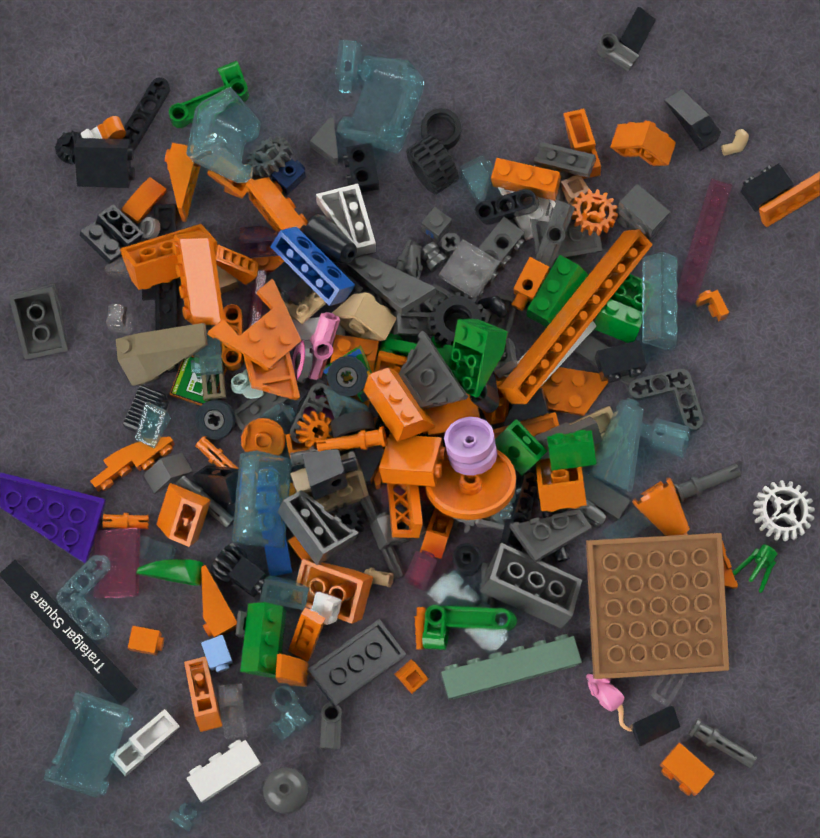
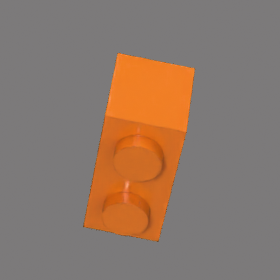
(686, 769)

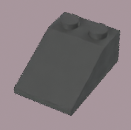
(39, 320)

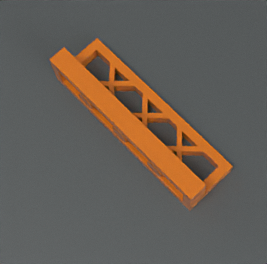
(413, 511)

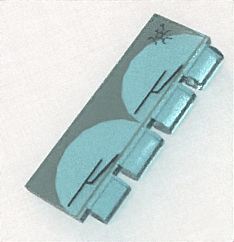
(448, 593)

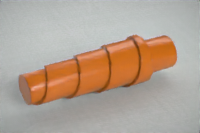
(419, 626)

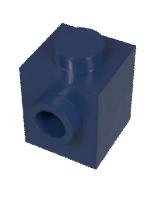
(290, 175)

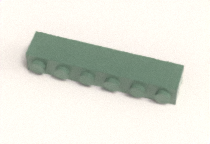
(511, 667)

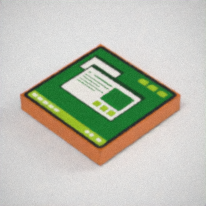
(188, 386)

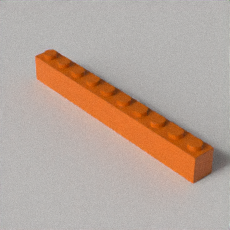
(575, 317)

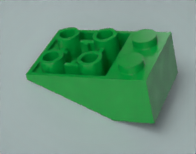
(623, 312)
(476, 353)

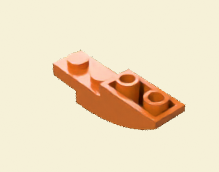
(135, 454)

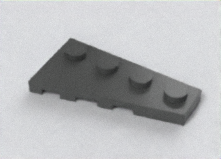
(391, 284)

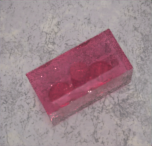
(421, 570)

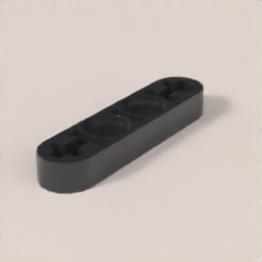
(147, 116)
(524, 514)

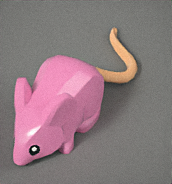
(608, 696)

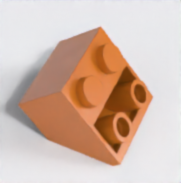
(182, 515)

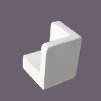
(326, 606)

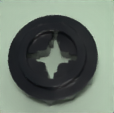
(61, 148)

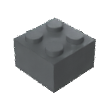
(642, 212)

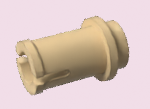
(380, 578)

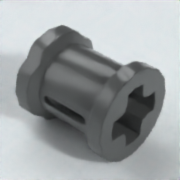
(449, 238)

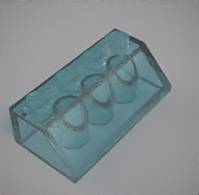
(660, 301)
(260, 491)

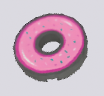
(302, 360)

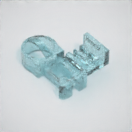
(294, 715)

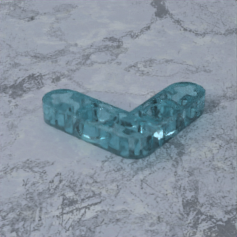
(79, 601)

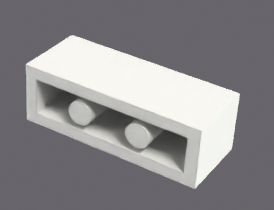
(223, 770)

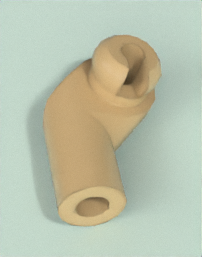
(738, 144)

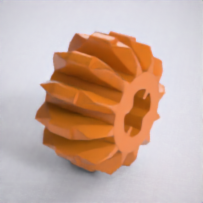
(318, 421)

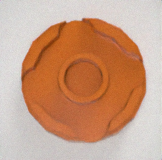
(263, 436)

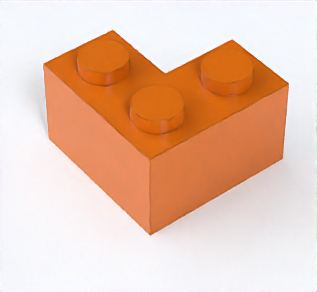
(643, 141)

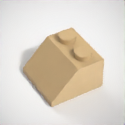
(365, 317)

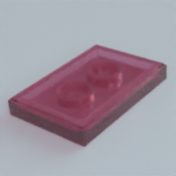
(122, 550)

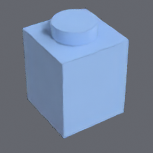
(217, 654)

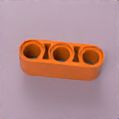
(237, 326)

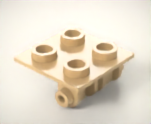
(305, 309)

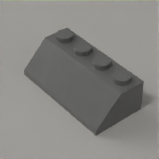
(531, 586)

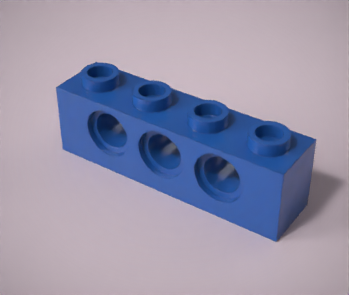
(312, 265)

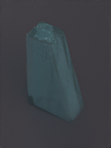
(619, 450)

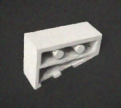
(348, 213)

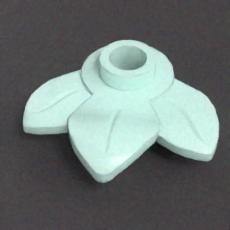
(241, 385)

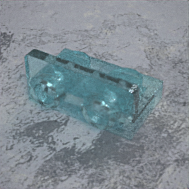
(209, 359)

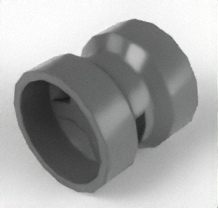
(433, 256)

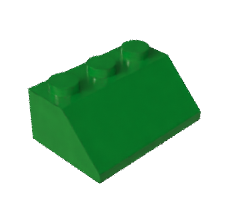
(556, 290)
(263, 638)

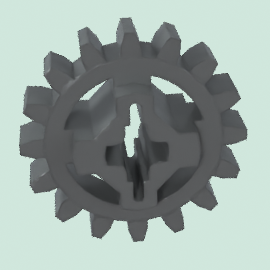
(270, 156)

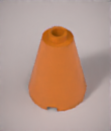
(663, 508)

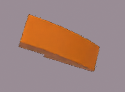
(581, 136)
(291, 670)

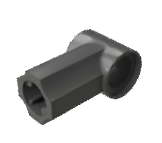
(618, 53)
(330, 729)

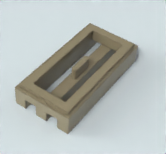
(206, 397)

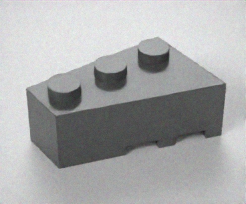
(314, 527)

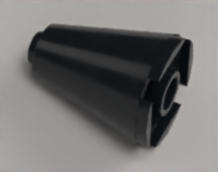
(330, 239)

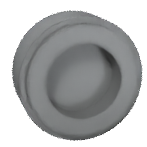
(150, 228)

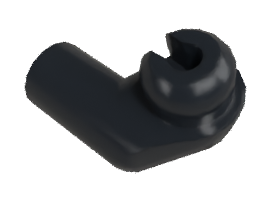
(495, 304)

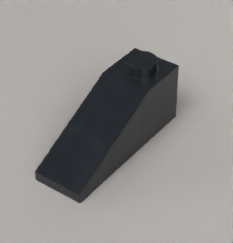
(693, 119)

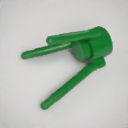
(764, 558)

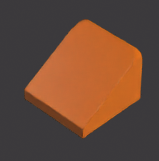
(411, 676)

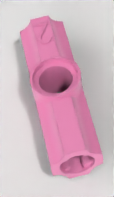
(324, 334)

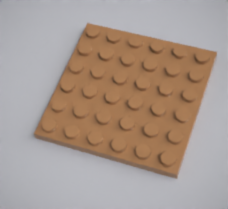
(657, 605)

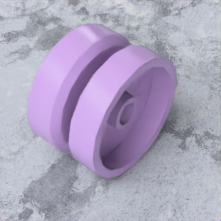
(470, 446)

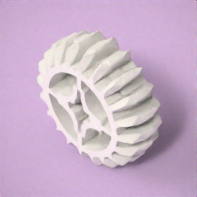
(789, 516)

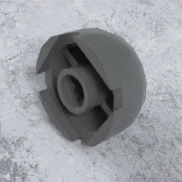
(285, 790)

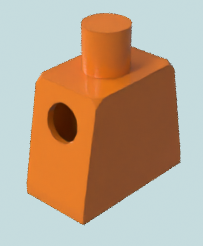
(533, 275)

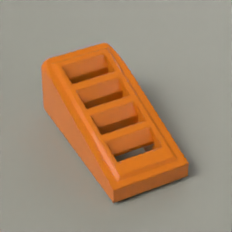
(236, 264)

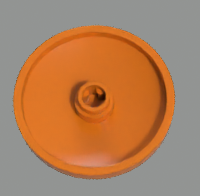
(477, 495)

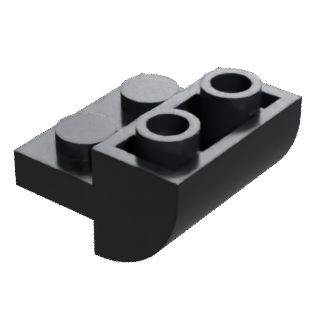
(111, 233)

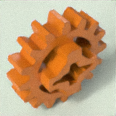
(593, 213)

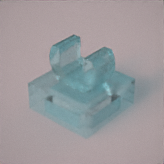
(182, 819)

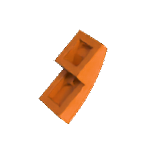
(143, 199)

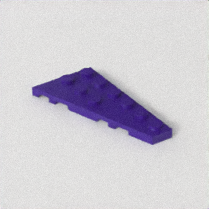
(54, 512)

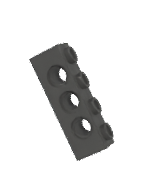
(506, 233)

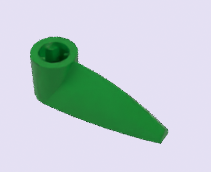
(174, 570)

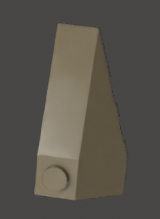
(153, 352)

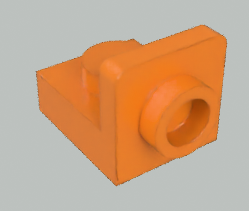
(717, 306)

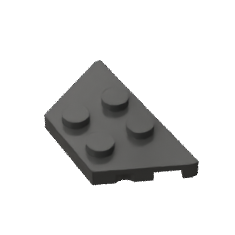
(429, 376)

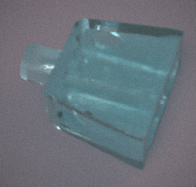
(351, 52)
(674, 440)

